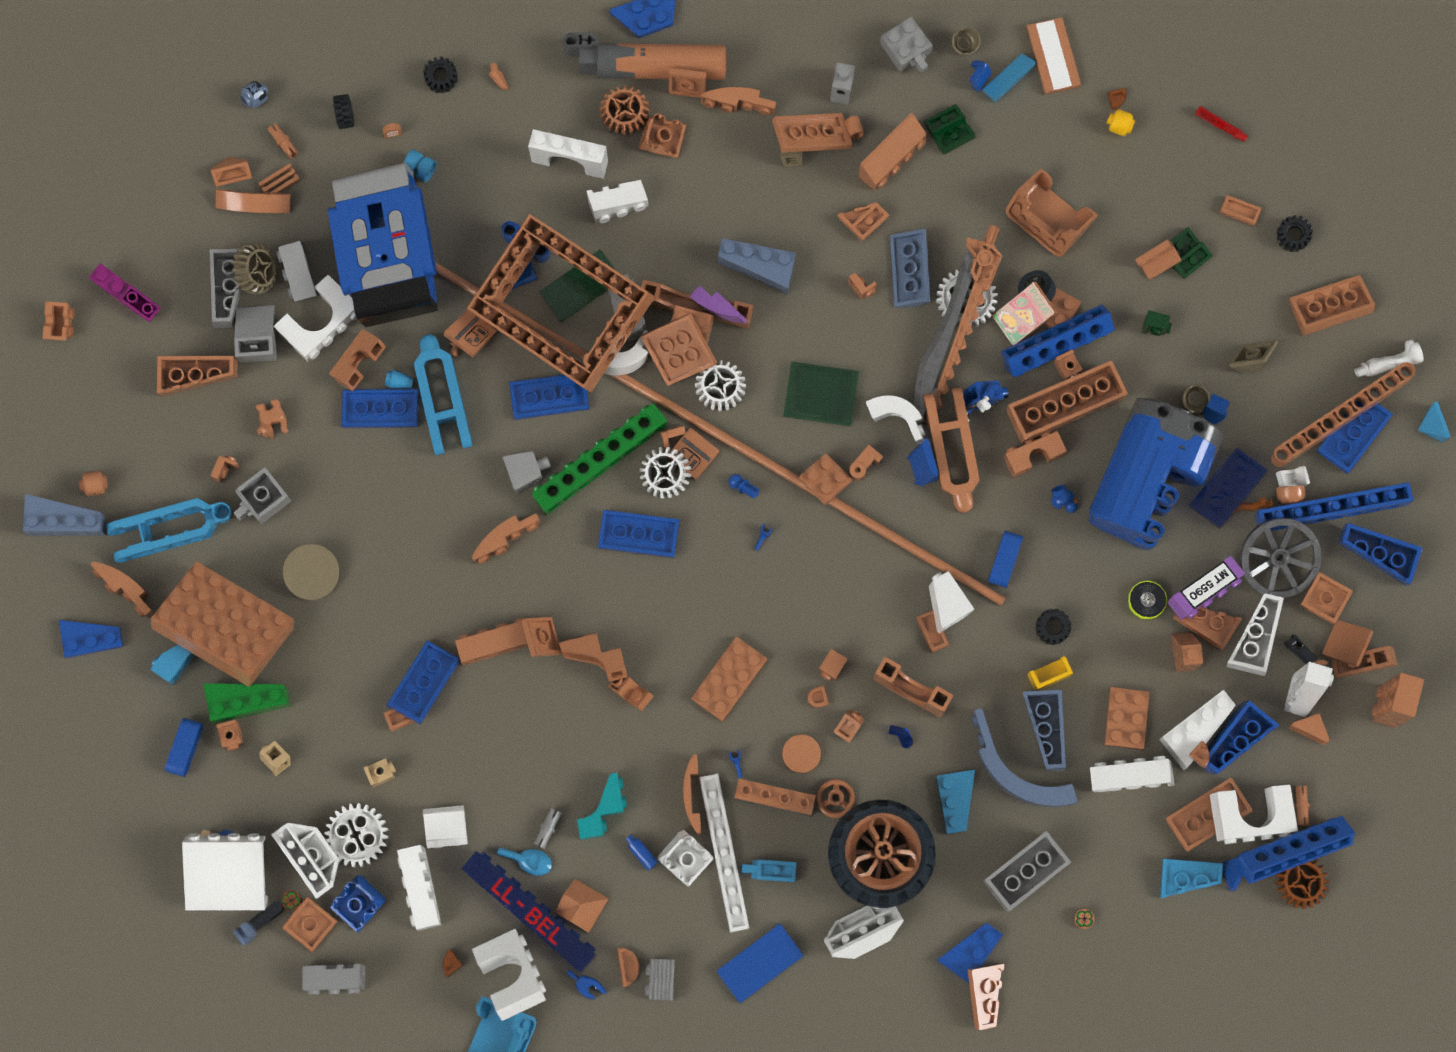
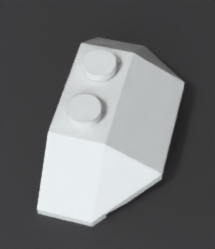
(309, 856)
(862, 931)

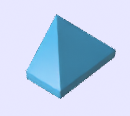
(1434, 424)

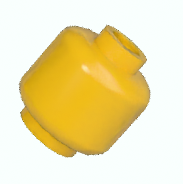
(1121, 122)

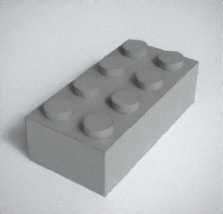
(1026, 871)

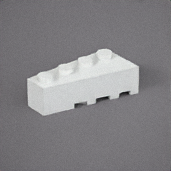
(1307, 688)
(419, 887)

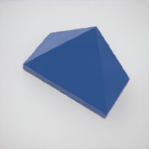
(1232, 874)

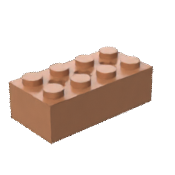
(1397, 700)

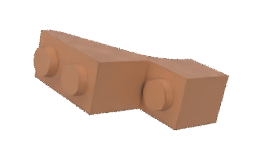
(588, 650)

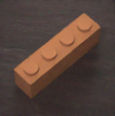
(491, 642)

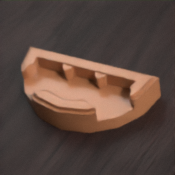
(628, 966)

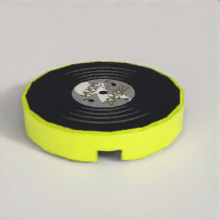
(1147, 600)

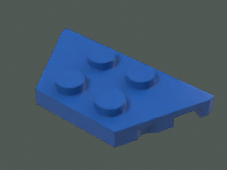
(645, 16)

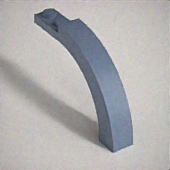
(1009, 782)

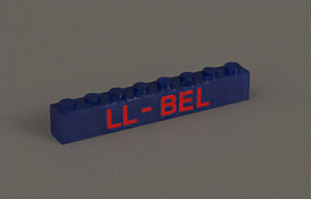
(529, 912)

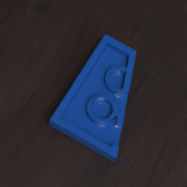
(88, 638)
(971, 951)

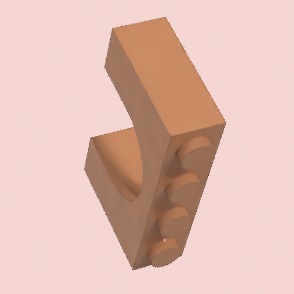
(929, 699)

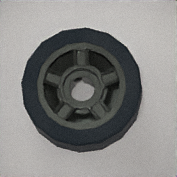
(1042, 279)

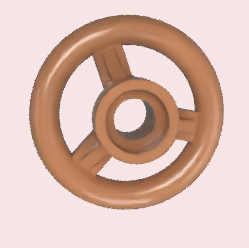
(822, 804)

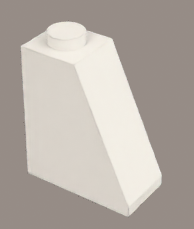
(948, 601)

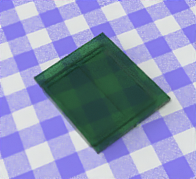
(821, 393)

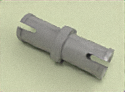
(547, 828)

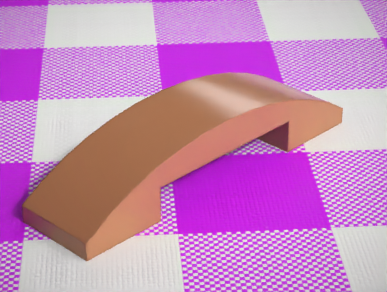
(253, 202)
(692, 770)

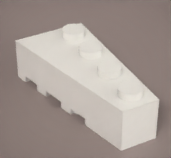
(1256, 643)
(1197, 728)
(1132, 775)

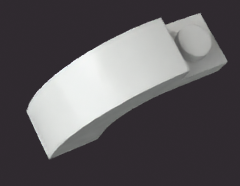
(629, 360)
(895, 406)

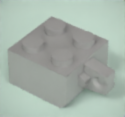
(907, 46)
(261, 497)

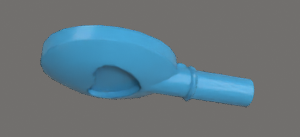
(531, 860)

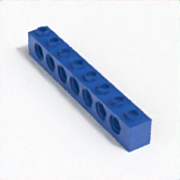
(1340, 506)

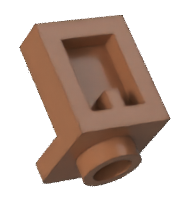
(859, 286)
(220, 469)
(849, 725)

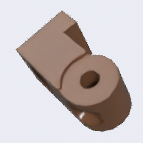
(864, 462)

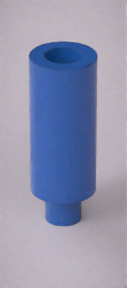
(641, 853)

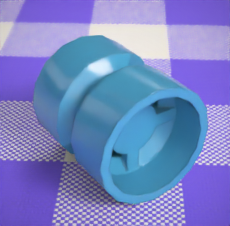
(421, 167)

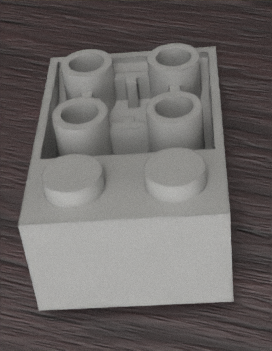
(255, 334)

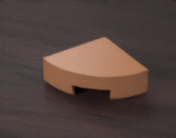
(1200, 754)

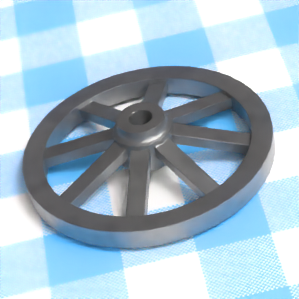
(1284, 557)

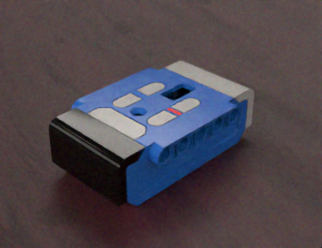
(383, 245)

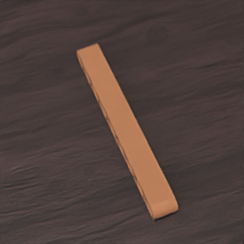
(1349, 408)

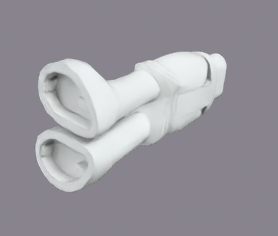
(1376, 366)

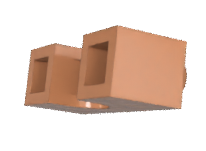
(363, 347)
(1049, 445)

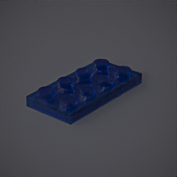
(1228, 488)

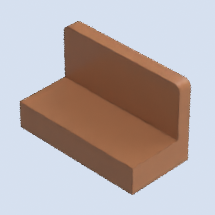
(1159, 259)

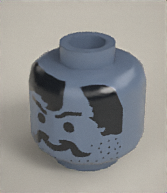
(254, 94)

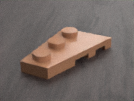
(1212, 626)

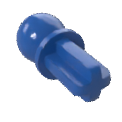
(736, 482)

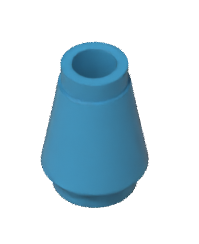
(398, 380)

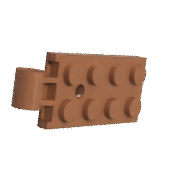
(808, 132)

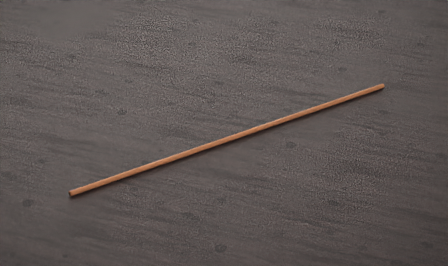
(737, 445)

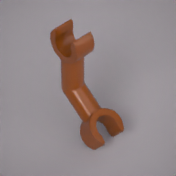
(1262, 503)

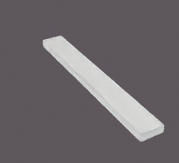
(724, 853)

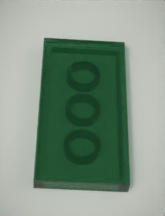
(573, 290)

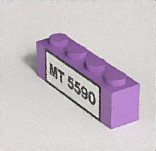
(1206, 588)

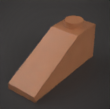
(1372, 661)

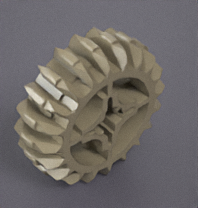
(254, 268)

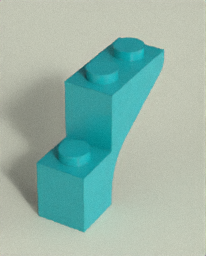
(610, 804)

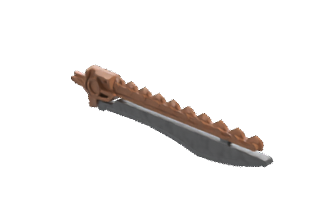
(983, 272)

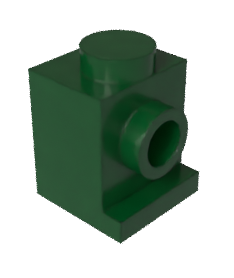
(1156, 323)

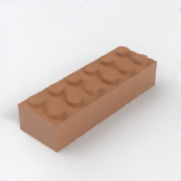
(1066, 402)

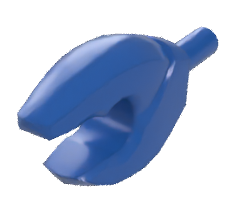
(583, 984)

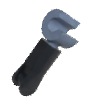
(247, 932)

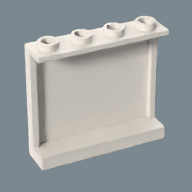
(224, 872)

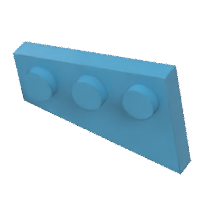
(955, 799)
(1188, 875)

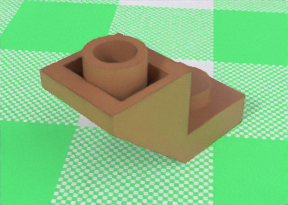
(631, 692)

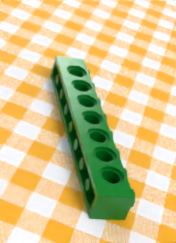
(611, 457)

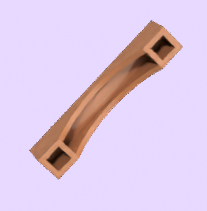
(667, 298)

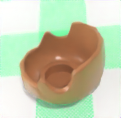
(1290, 494)

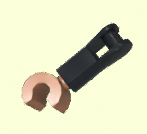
(1303, 653)

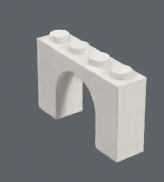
(547, 145)
(311, 342)
(1231, 826)
(526, 990)

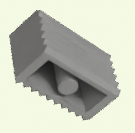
(661, 979)

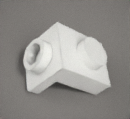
(1293, 477)

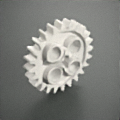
(945, 295)
(372, 827)

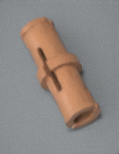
(283, 141)
(1302, 806)

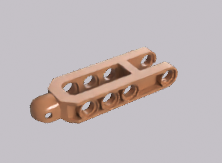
(960, 493)

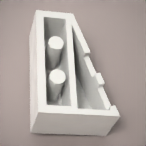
(617, 201)

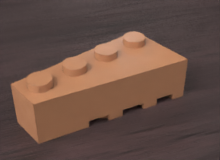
(191, 372)

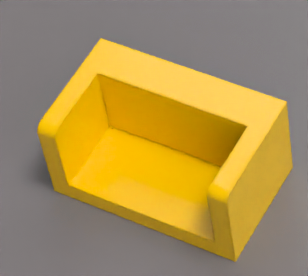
(1050, 674)

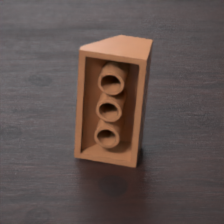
(892, 152)

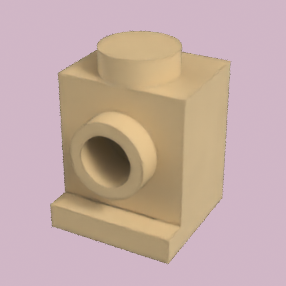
(281, 760)
(374, 778)

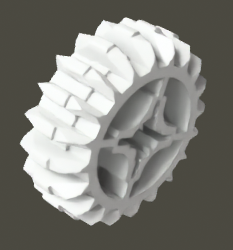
(714, 388)
(653, 461)

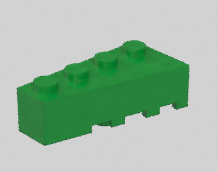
(238, 701)

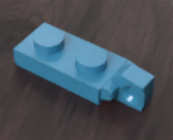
(771, 870)

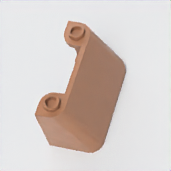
(1047, 215)

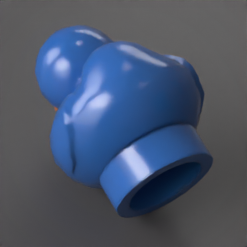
(1063, 496)

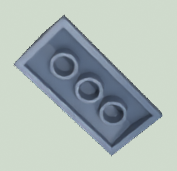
(910, 268)

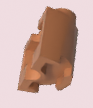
(58, 321)

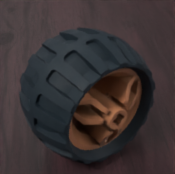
(918, 849)

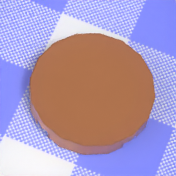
(801, 754)

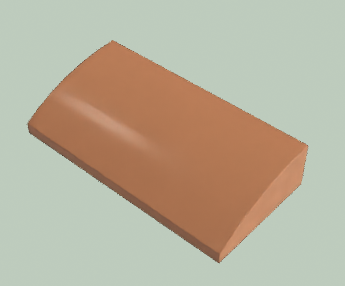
(1332, 305)

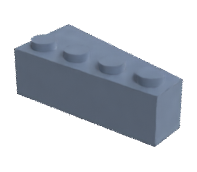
(758, 262)
(55, 518)
(1047, 721)

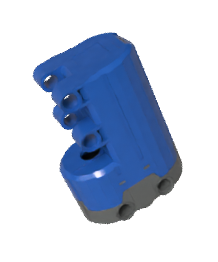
(1153, 446)

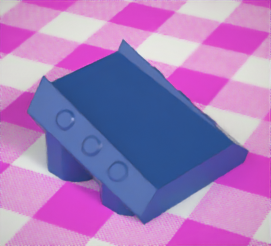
(923, 464)
(358, 903)

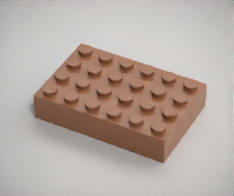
(222, 623)

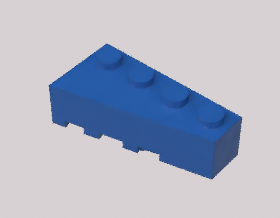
(1384, 552)
(1238, 735)

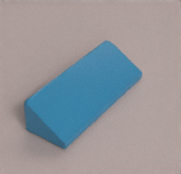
(1009, 77)

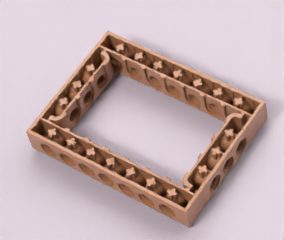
(510, 267)

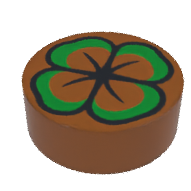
(291, 900)

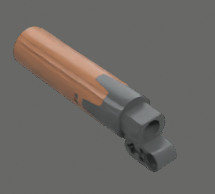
(643, 60)

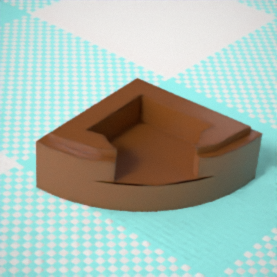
(1116, 98)
(451, 963)

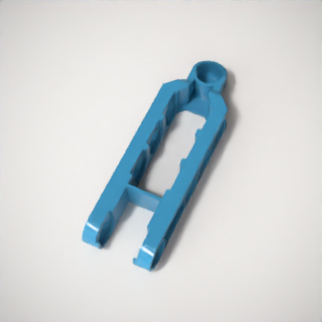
(431, 350)
(213, 513)

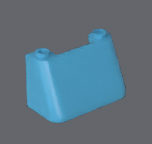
(499, 1035)

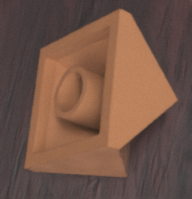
(581, 905)

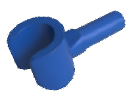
(762, 537)
(736, 761)

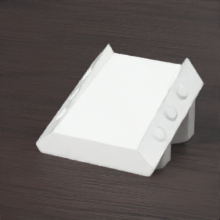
(445, 826)
(685, 857)

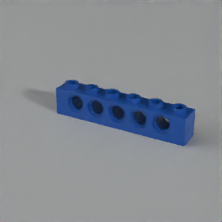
(1057, 340)
(1295, 849)

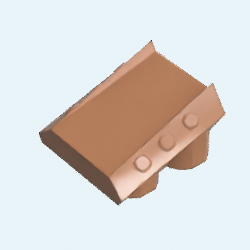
(662, 136)

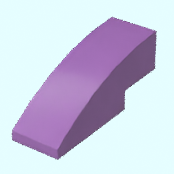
(717, 305)

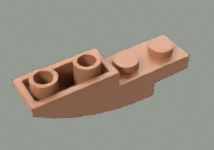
(731, 97)
(497, 539)
(119, 582)

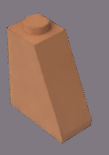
(1186, 652)

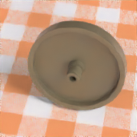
(310, 571)

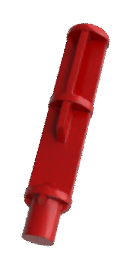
(1220, 123)

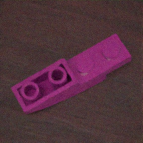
(124, 293)

